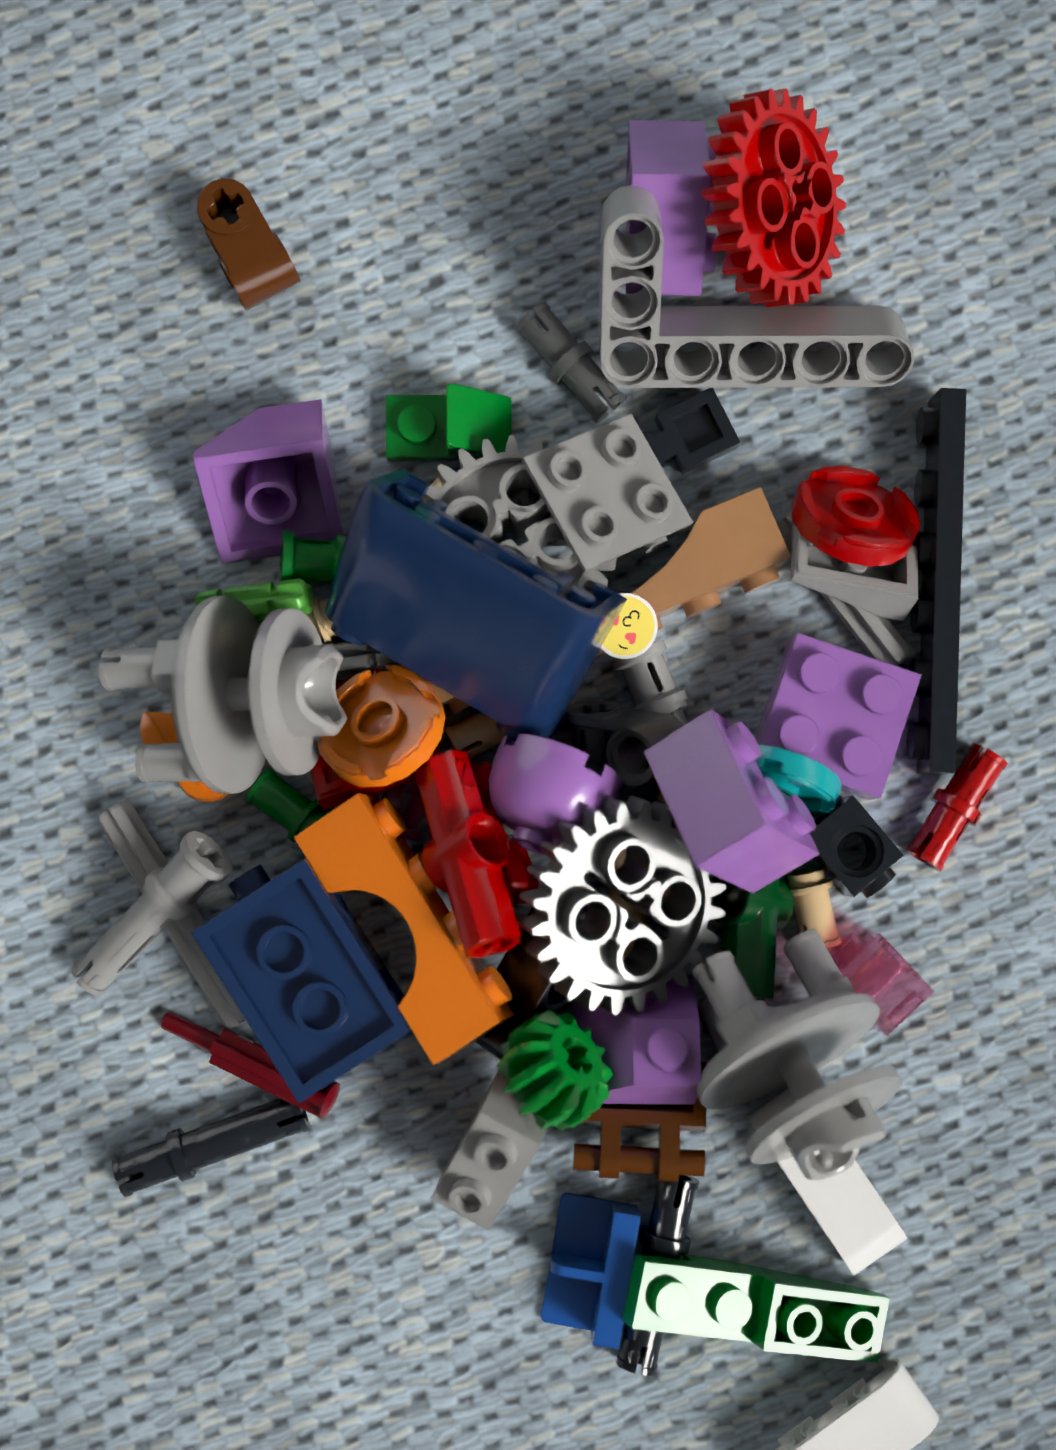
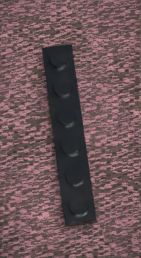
(940, 557)

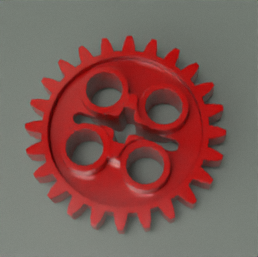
(774, 198)

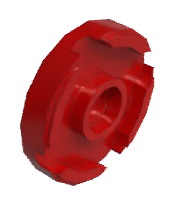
(854, 517)

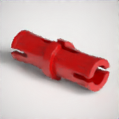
(956, 806)

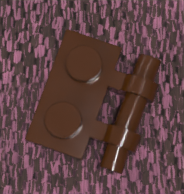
(666, 1161)

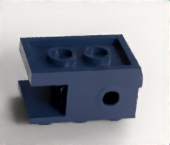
(303, 976)

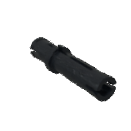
(188, 1151)
(665, 1239)

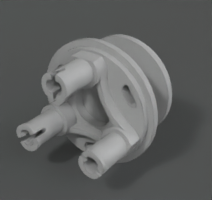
(235, 695)
(785, 1047)

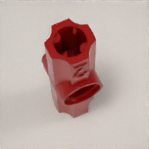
(467, 855)

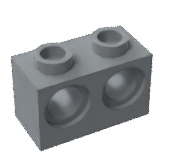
(489, 1157)

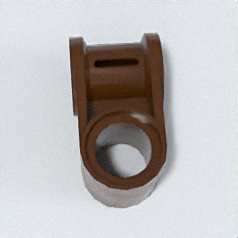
(246, 249)

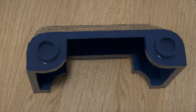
(465, 608)

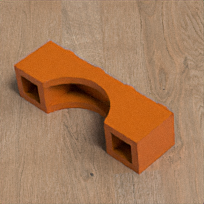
(450, 995)

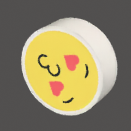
(633, 629)

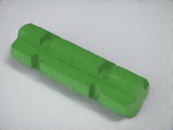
(266, 598)

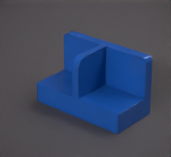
(591, 1266)

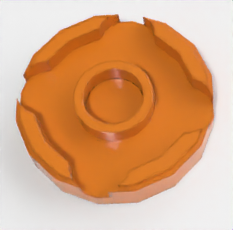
(388, 729)

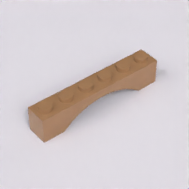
(725, 548)

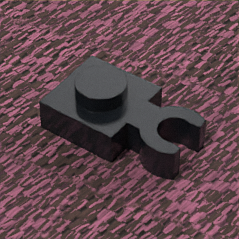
(693, 432)

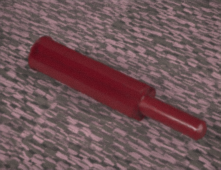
(247, 1061)

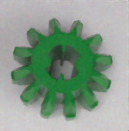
(555, 1070)

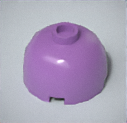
(541, 785)

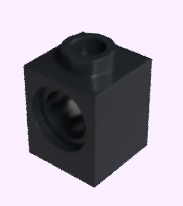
(881, 852)

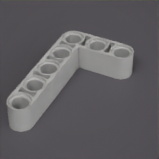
(727, 328)

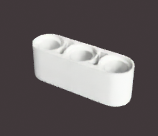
(842, 1204)
(872, 1415)

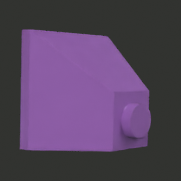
(270, 478)
(649, 1051)

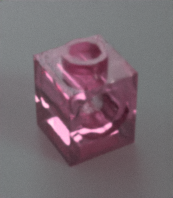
(884, 974)

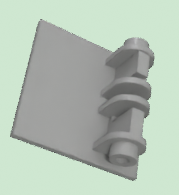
(607, 492)

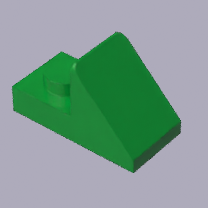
(443, 424)

